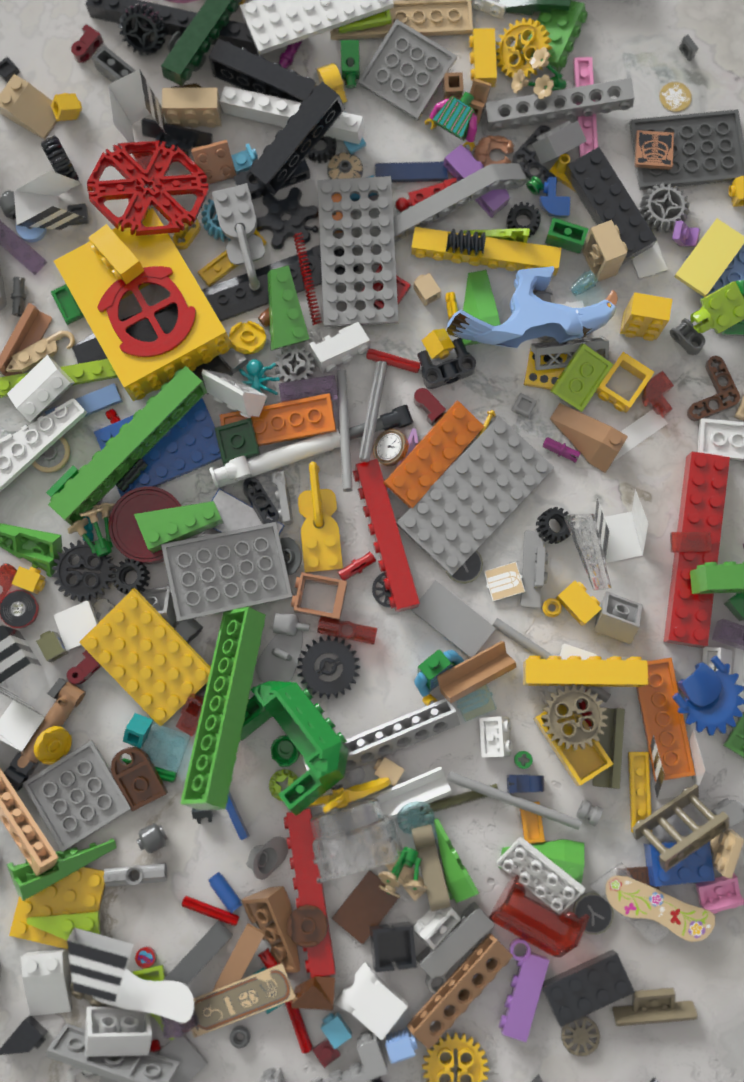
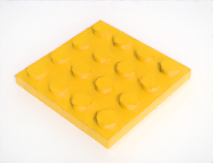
(73, 894)

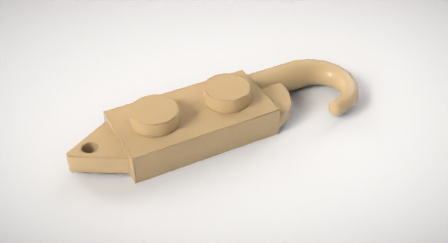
(36, 352)

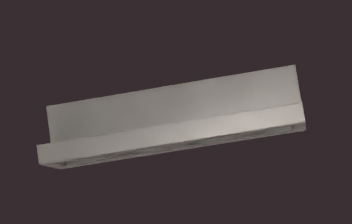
(554, 347)

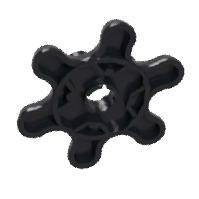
(285, 229)

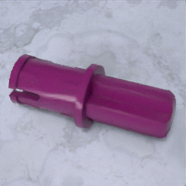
(561, 449)

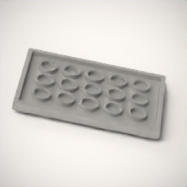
(226, 571)

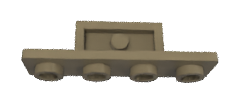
(654, 1007)

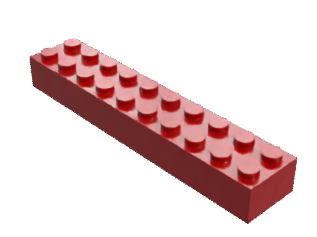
(700, 511)

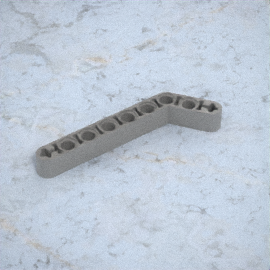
(457, 195)

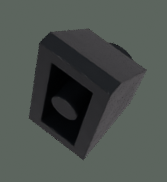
(25, 1038)

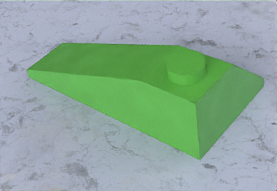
(564, 853)
(456, 876)

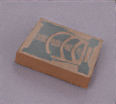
(654, 149)

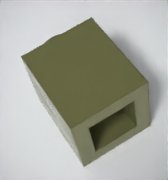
(51, 646)

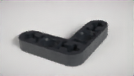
(529, 156)

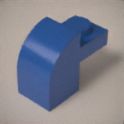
(551, 204)

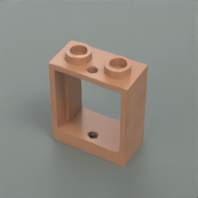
(339, 600)

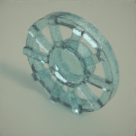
(414, 816)

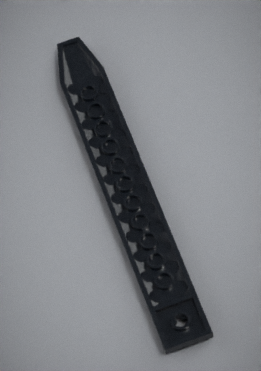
(226, 299)

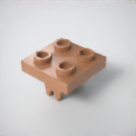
(215, 161)

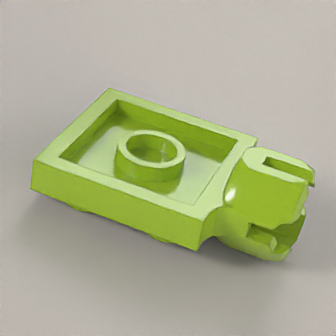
(719, 310)

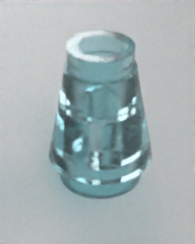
(584, 282)

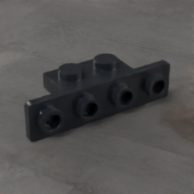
(176, 135)

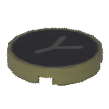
(469, 570)
(598, 909)

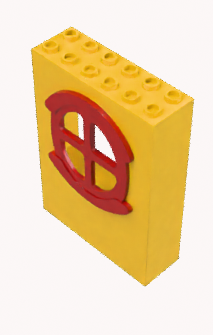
(142, 364)

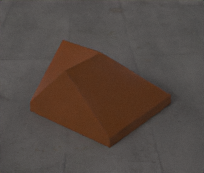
(315, 994)

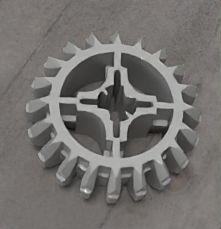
(654, 211)

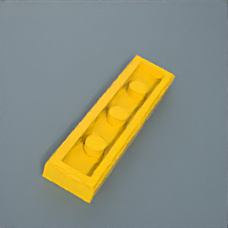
(220, 266)
(639, 786)

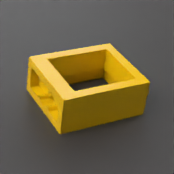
(635, 368)

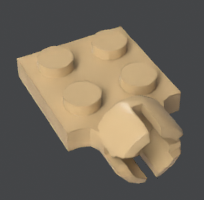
(726, 851)

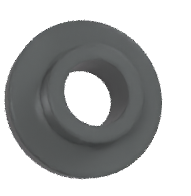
(235, 1041)

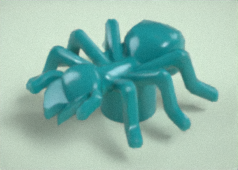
(257, 377)

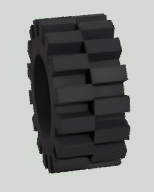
(325, 153)
(524, 210)
(546, 531)
(120, 574)

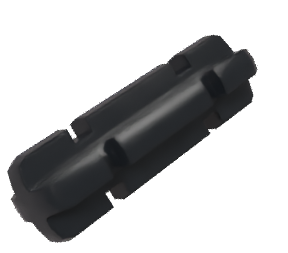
(132, 475)

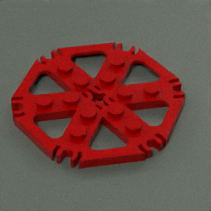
(142, 198)

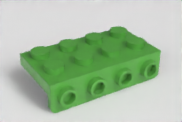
(563, 30)

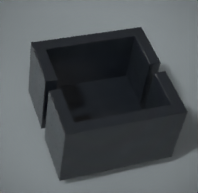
(393, 945)

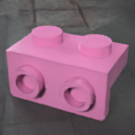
(719, 894)

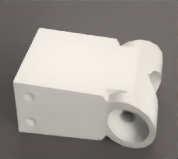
(372, 1001)

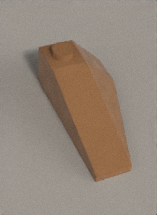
(592, 438)
(271, 912)

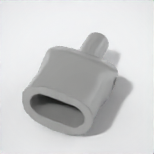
(288, 624)

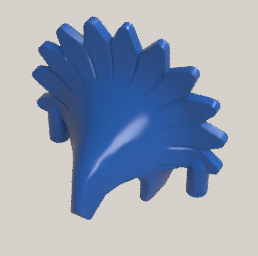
(710, 697)

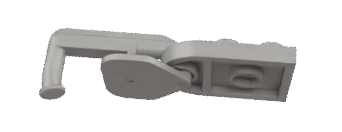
(234, 213)

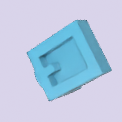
(243, 160)

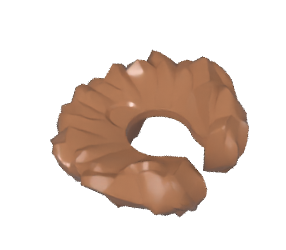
(489, 143)

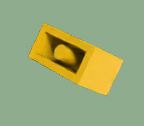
(579, 603)

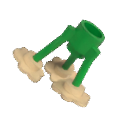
(407, 858)

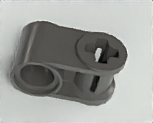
(685, 334)
(189, 629)

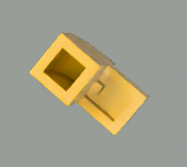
(331, 77)

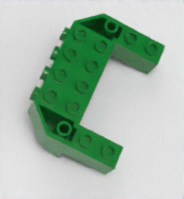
(309, 732)

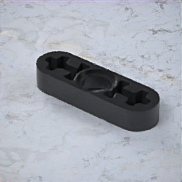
(260, 494)

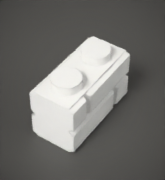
(436, 926)

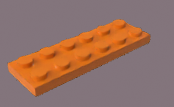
(290, 419)
(433, 454)
(664, 722)

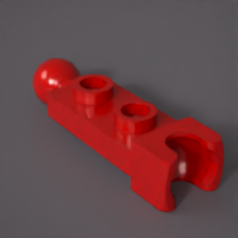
(419, 195)

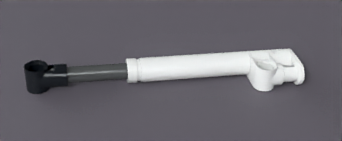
(243, 468)

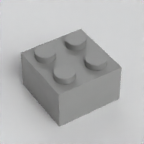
(558, 141)

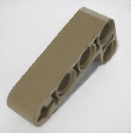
(431, 868)

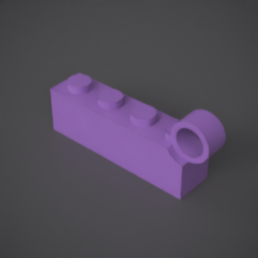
(525, 992)

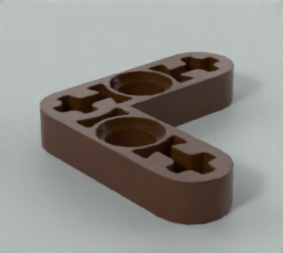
(722, 391)

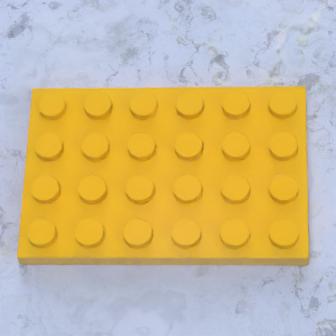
(147, 657)

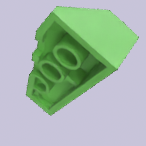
(480, 300)

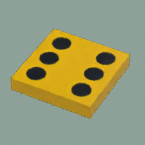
(542, 378)

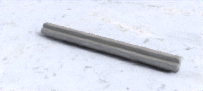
(373, 409)

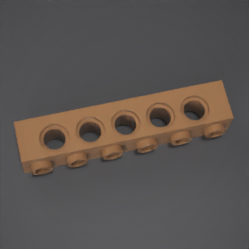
(448, 993)

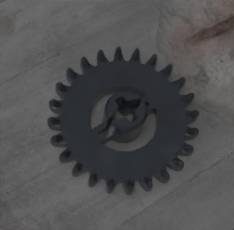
(345, 658)

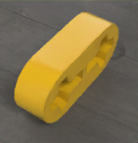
(188, 235)

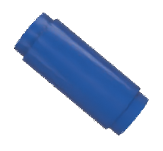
(225, 892)

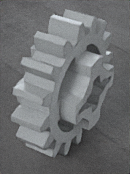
(287, 364)

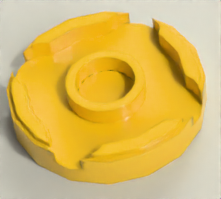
(247, 337)
(52, 745)

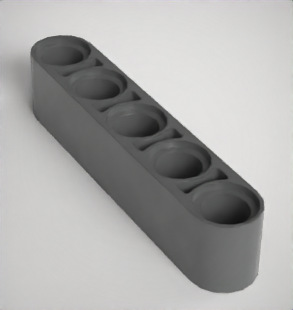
(200, 954)

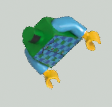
(432, 667)

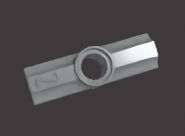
(148, 874)

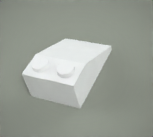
(47, 981)

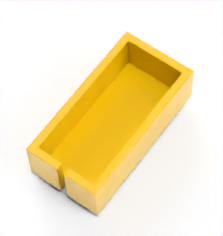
(579, 764)

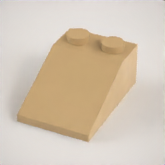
(27, 107)

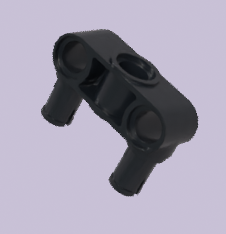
(448, 371)

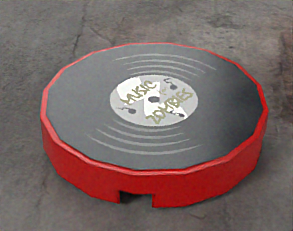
(18, 609)

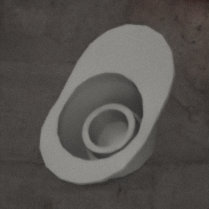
(267, 857)

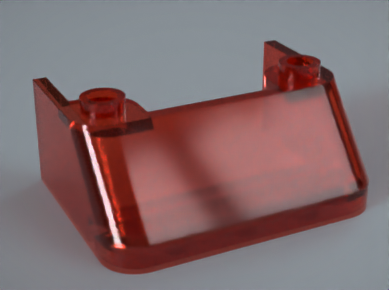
(537, 923)

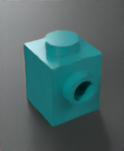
(137, 730)

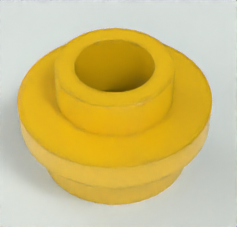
(552, 601)

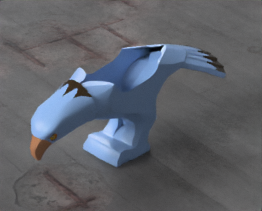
(532, 314)

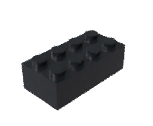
(587, 988)

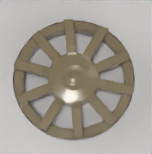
(581, 1037)

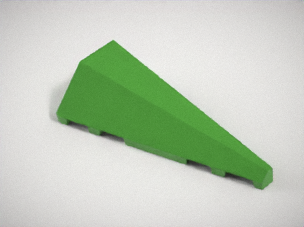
(33, 545)
(68, 861)

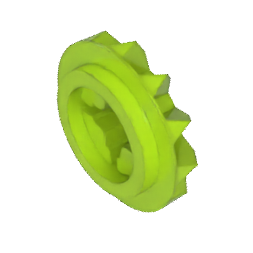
(280, 776)

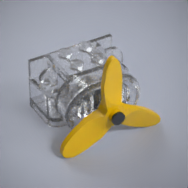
(353, 834)

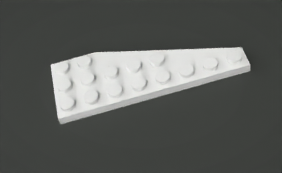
(289, 21)

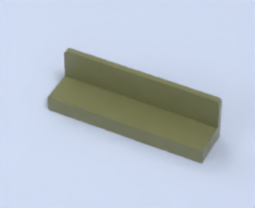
(612, 744)

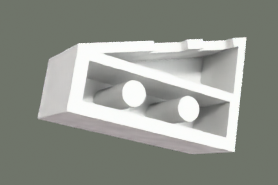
(339, 348)

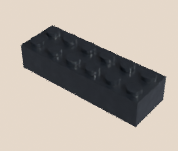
(257, 74)
(297, 138)
(609, 200)

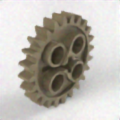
(579, 734)

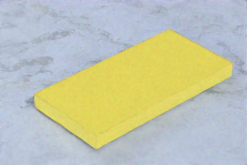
(710, 257)

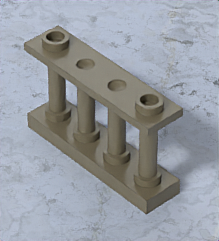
(685, 845)

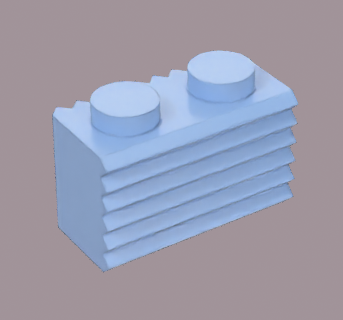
(401, 1045)

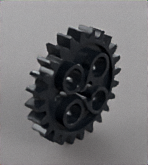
(81, 586)

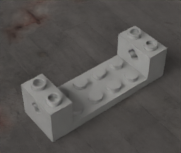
(372, 1058)

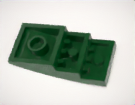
(527, 7)

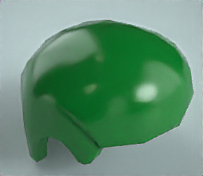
(284, 751)

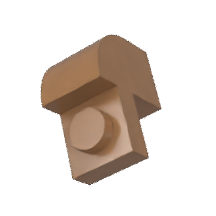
(453, 85)
(480, 91)

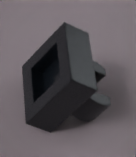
(198, 814)

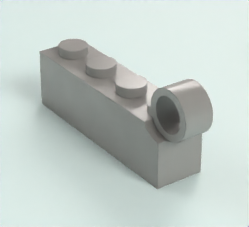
(460, 940)

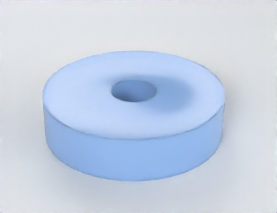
(31, 235)

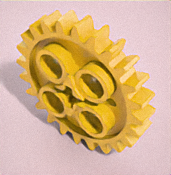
(509, 54)
(473, 1067)

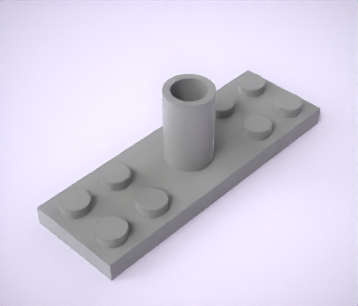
(70, 1049)

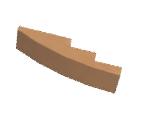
(241, 956)

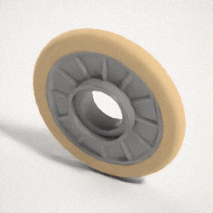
(57, 460)

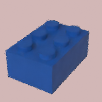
(693, 869)

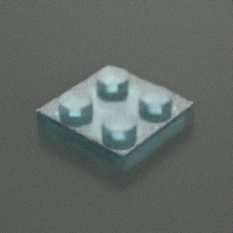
(166, 747)

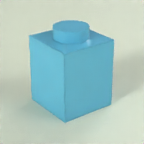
(336, 1029)

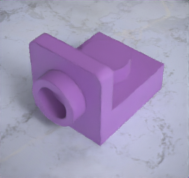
(684, 235)

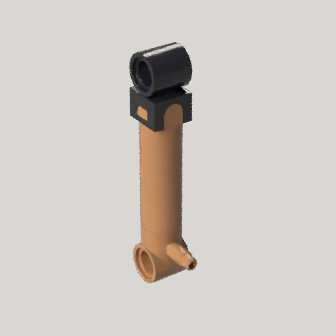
(25, 761)

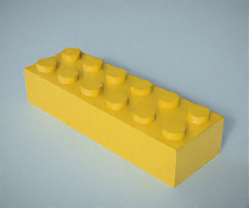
(589, 672)

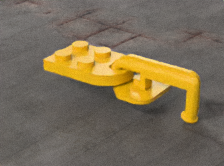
(322, 545)

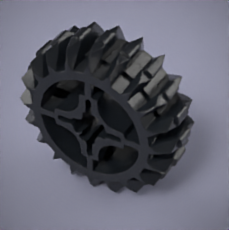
(149, 22)
(58, 157)

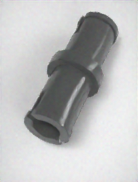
(18, 296)

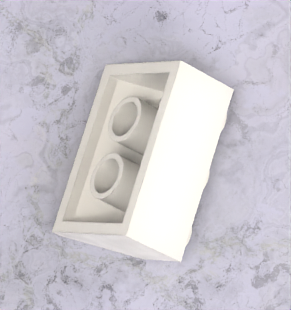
(40, 389)
(234, 393)
(117, 1032)

